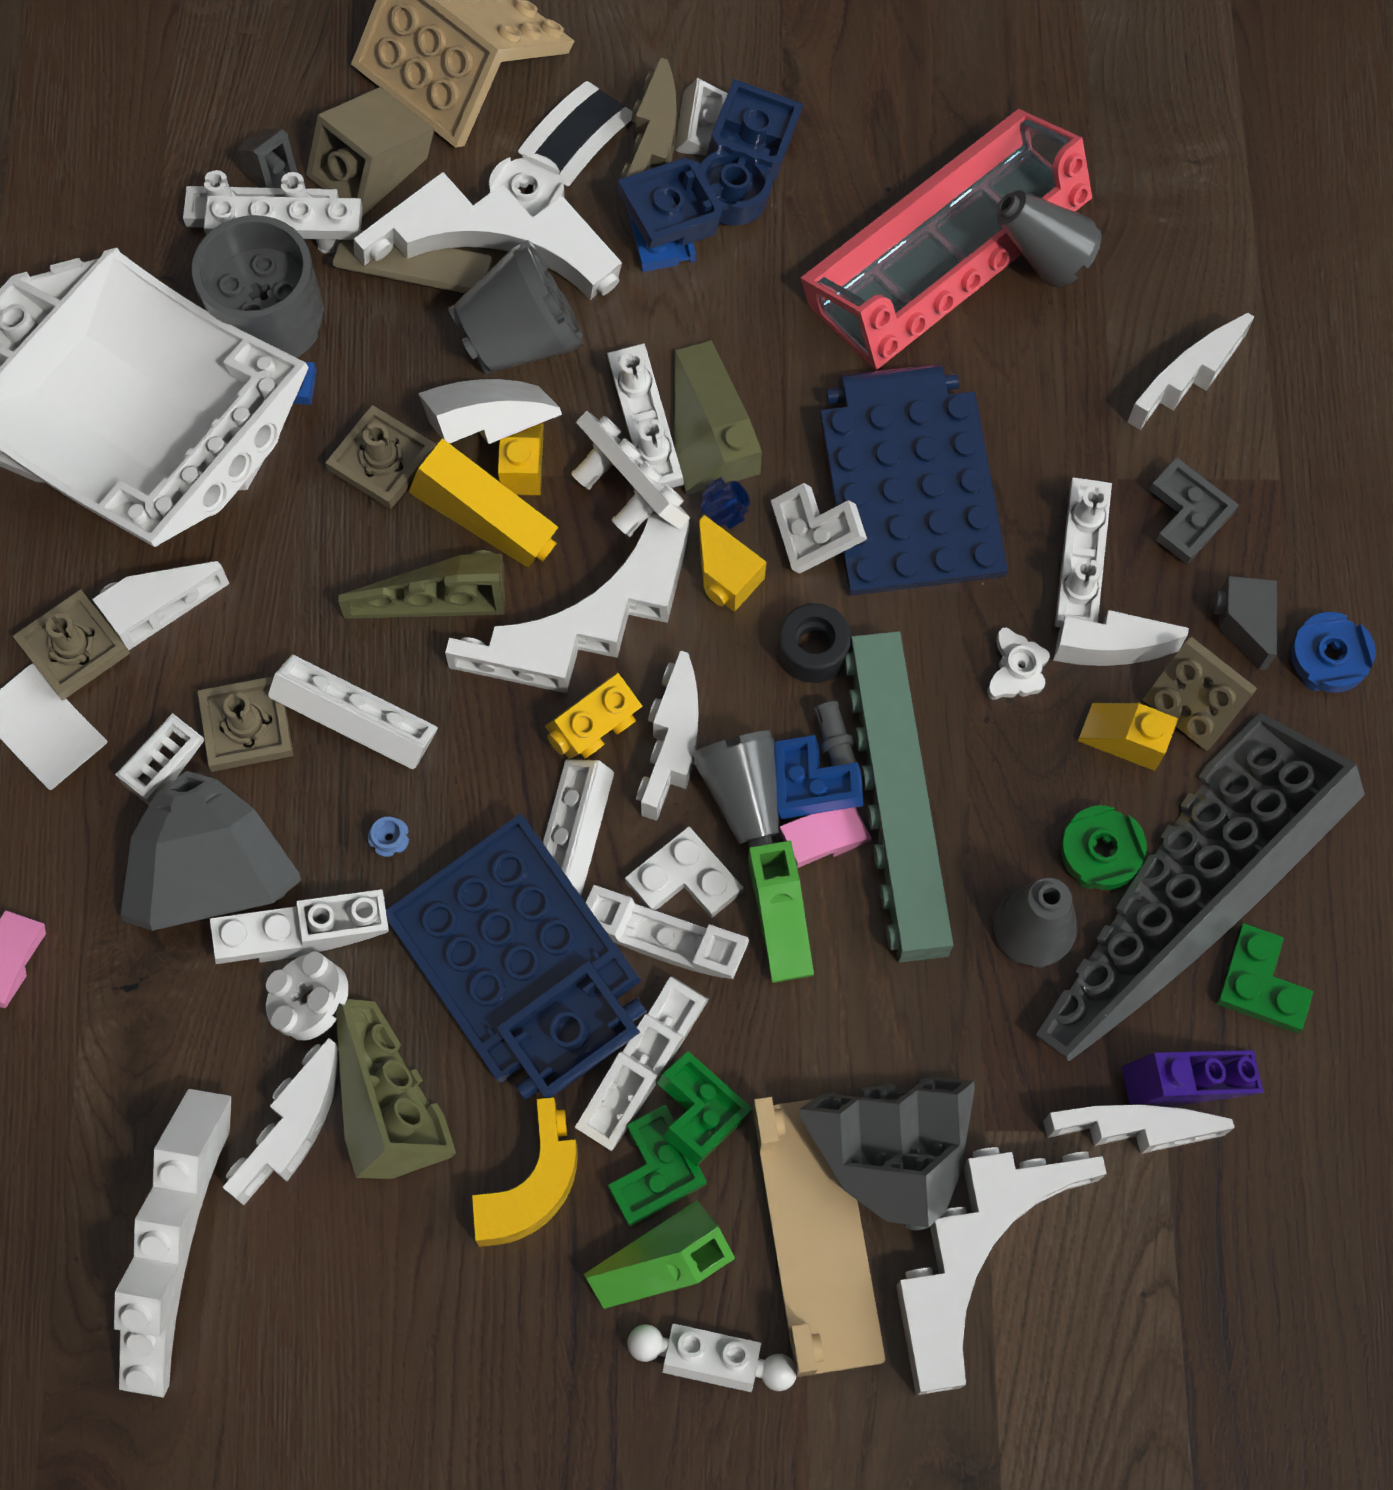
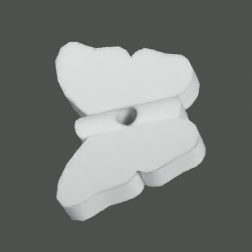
(1011, 678)

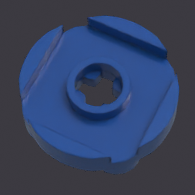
(1320, 671)

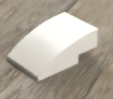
(488, 407)

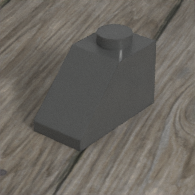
(266, 158)
(1249, 617)

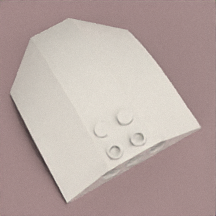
(135, 394)

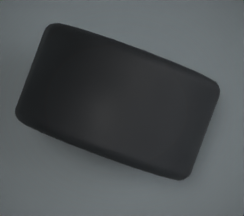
(820, 620)

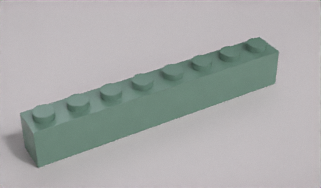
(899, 798)

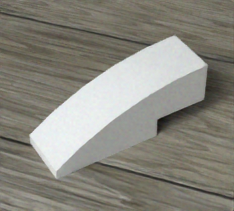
(1117, 640)

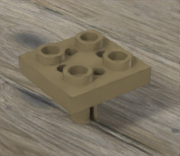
(377, 435)
(63, 633)
(1207, 684)
(242, 709)

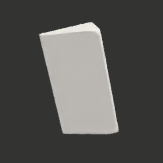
(698, 117)

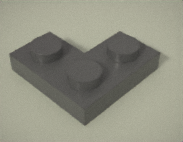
(1199, 506)

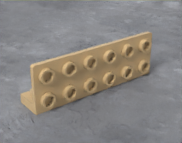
(816, 1248)

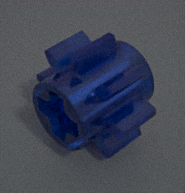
(725, 502)

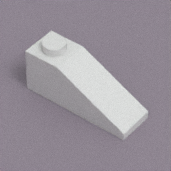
(152, 600)

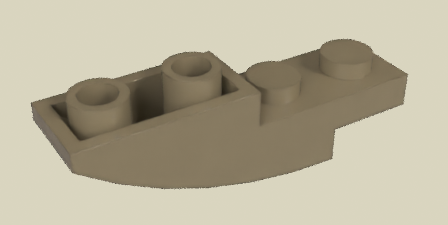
(654, 122)

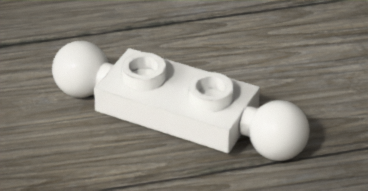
(712, 1357)

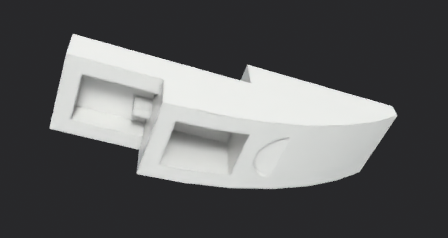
(676, 730)
(301, 929)
(302, 1110)

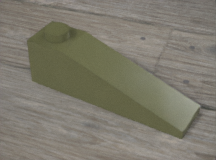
(710, 422)
(447, 588)
(385, 1113)

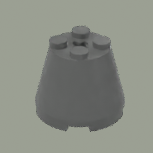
(516, 313)

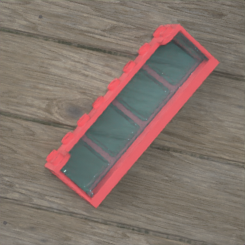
(943, 237)

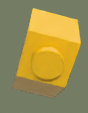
(522, 461)
(728, 566)
(1129, 732)

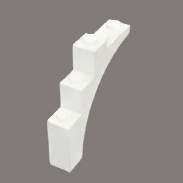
(163, 1237)
(937, 1304)

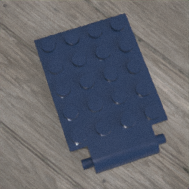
(917, 479)
(520, 961)

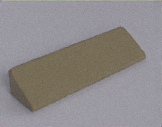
(442, 269)

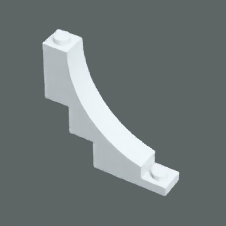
(444, 218)
(546, 649)

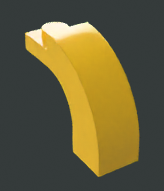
(525, 1209)

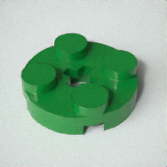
(1113, 827)

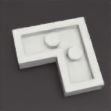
(813, 536)
(687, 865)

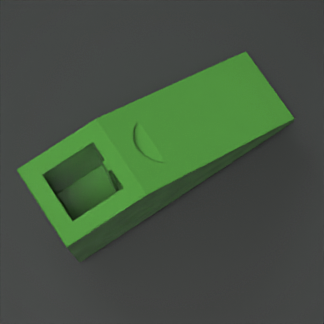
(780, 911)
(662, 1260)

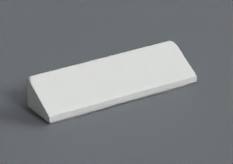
(352, 711)
(577, 816)

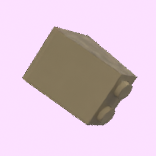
(367, 147)

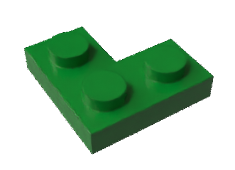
(1253, 988)
(710, 1106)
(665, 1176)

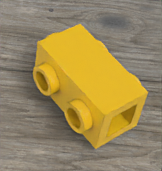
(593, 716)

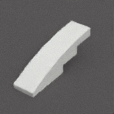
(1196, 365)
(641, 1063)
(1151, 1125)

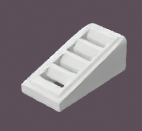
(149, 751)

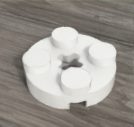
(532, 170)
(289, 986)

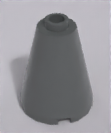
(1049, 236)
(743, 785)
(1036, 923)

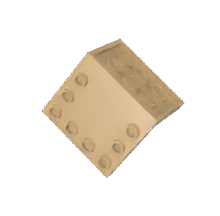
(447, 52)

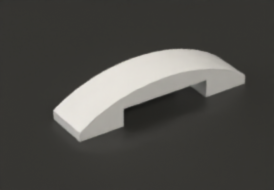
(666, 937)

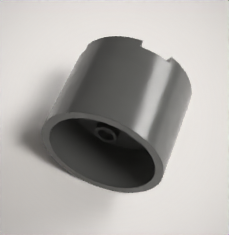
(260, 281)

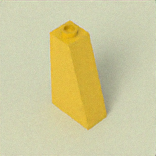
(482, 505)

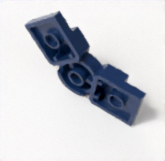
(731, 182)

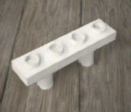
(217, 185)
(311, 217)
(645, 412)
(645, 479)
(1083, 550)

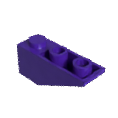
(1191, 1077)

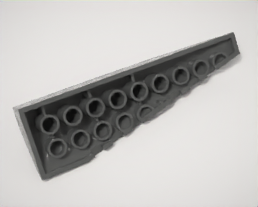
(1236, 838)

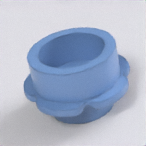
(386, 826)

